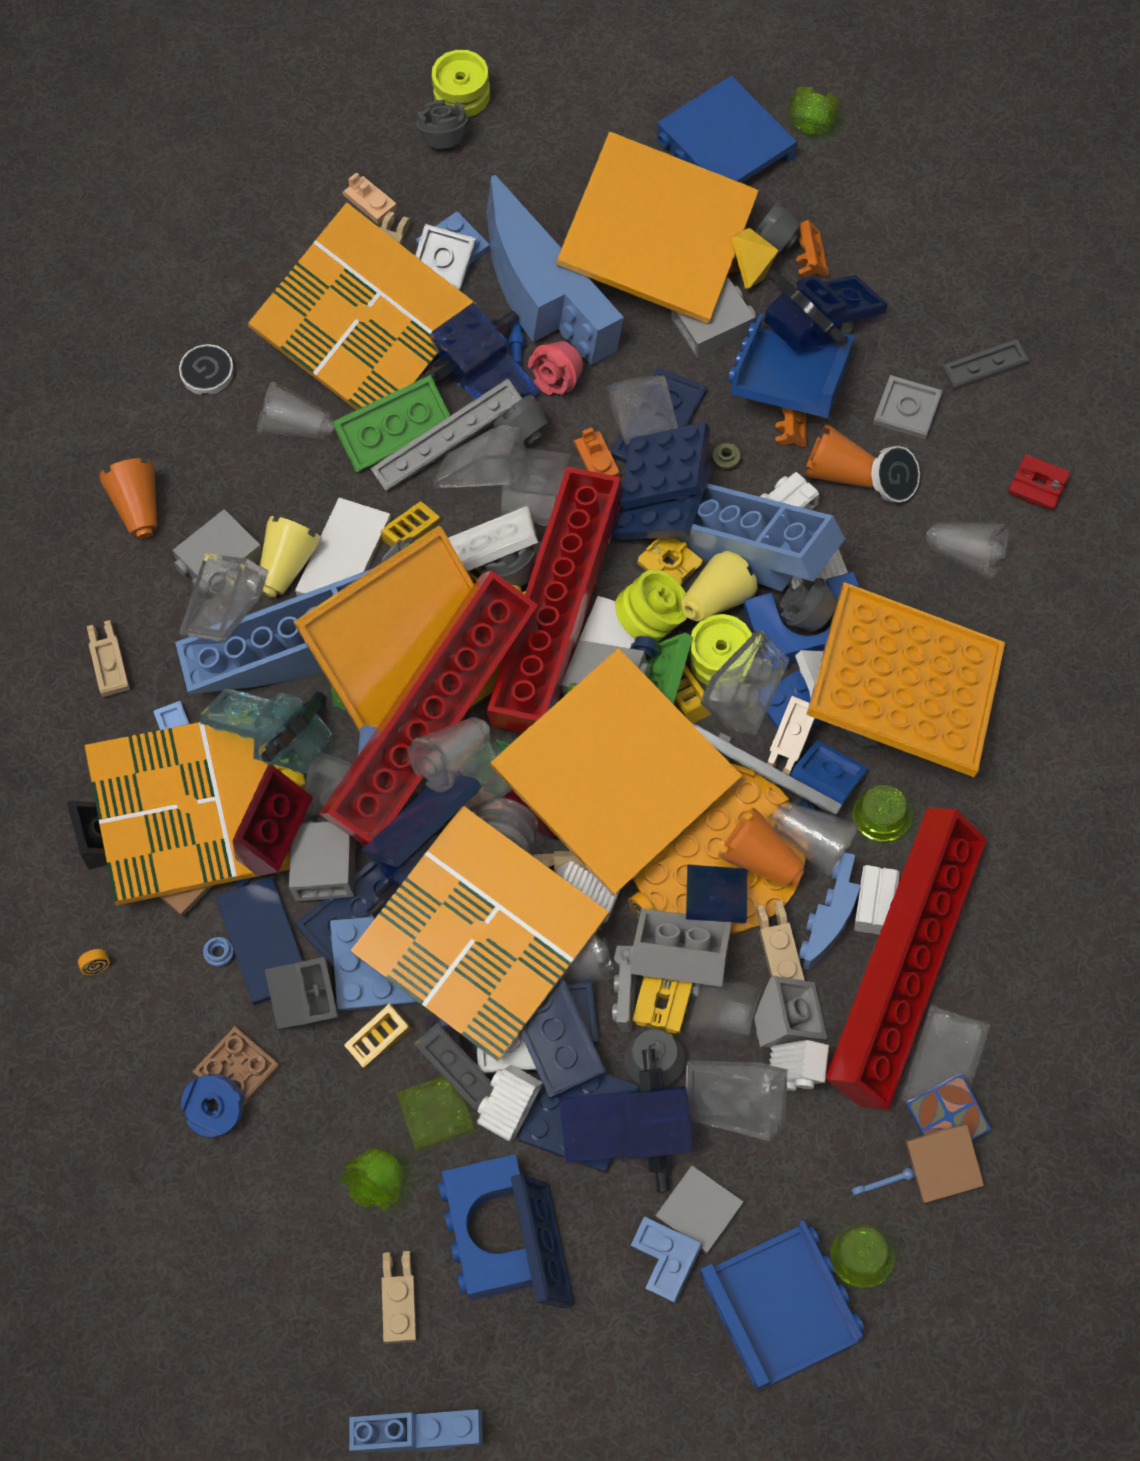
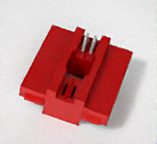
(1033, 492)

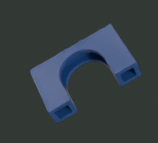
(763, 615)
(466, 1190)

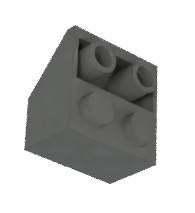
(301, 992)

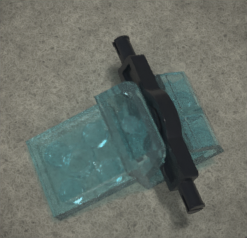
(282, 728)

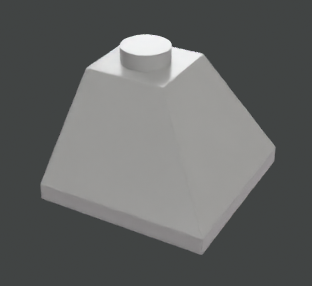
(789, 1013)

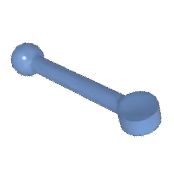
(907, 1174)

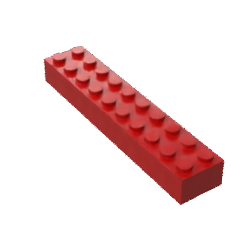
(562, 590)
(431, 700)
(906, 959)

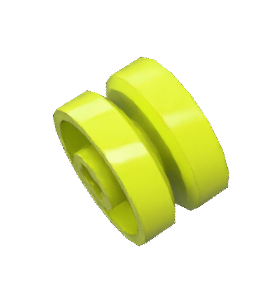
(463, 79)
(651, 605)
(714, 643)

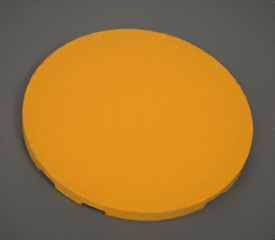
(699, 844)

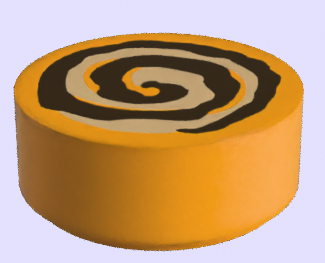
(640, 901)
(93, 962)

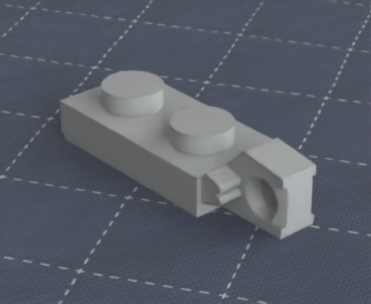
(626, 988)

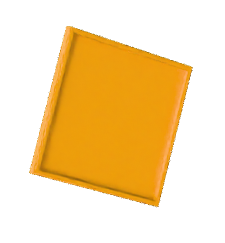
(657, 227)
(386, 624)
(615, 771)

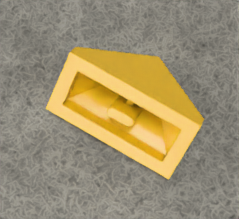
(753, 256)

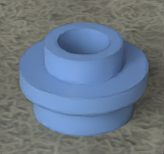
(216, 943)

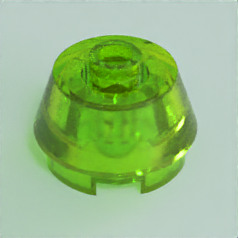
(812, 111)
(882, 813)
(373, 1178)
(862, 1255)

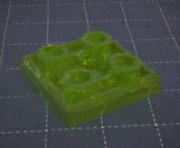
(434, 1113)

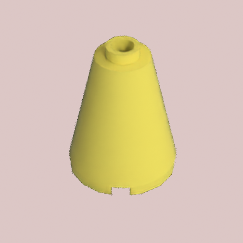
(285, 553)
(719, 587)

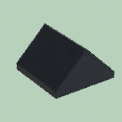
(88, 833)

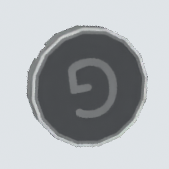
(206, 369)
(895, 474)

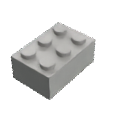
(680, 948)

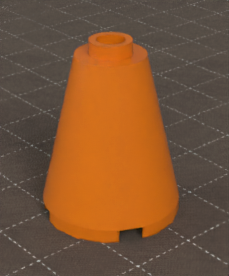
(839, 460)
(133, 495)
(761, 850)

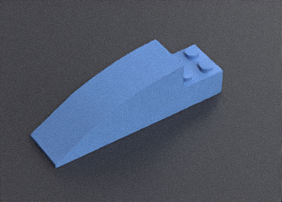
(541, 291)
(768, 534)
(259, 650)

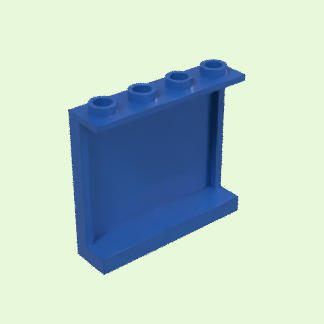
(726, 133)
(790, 379)
(782, 1306)

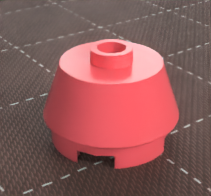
(556, 367)

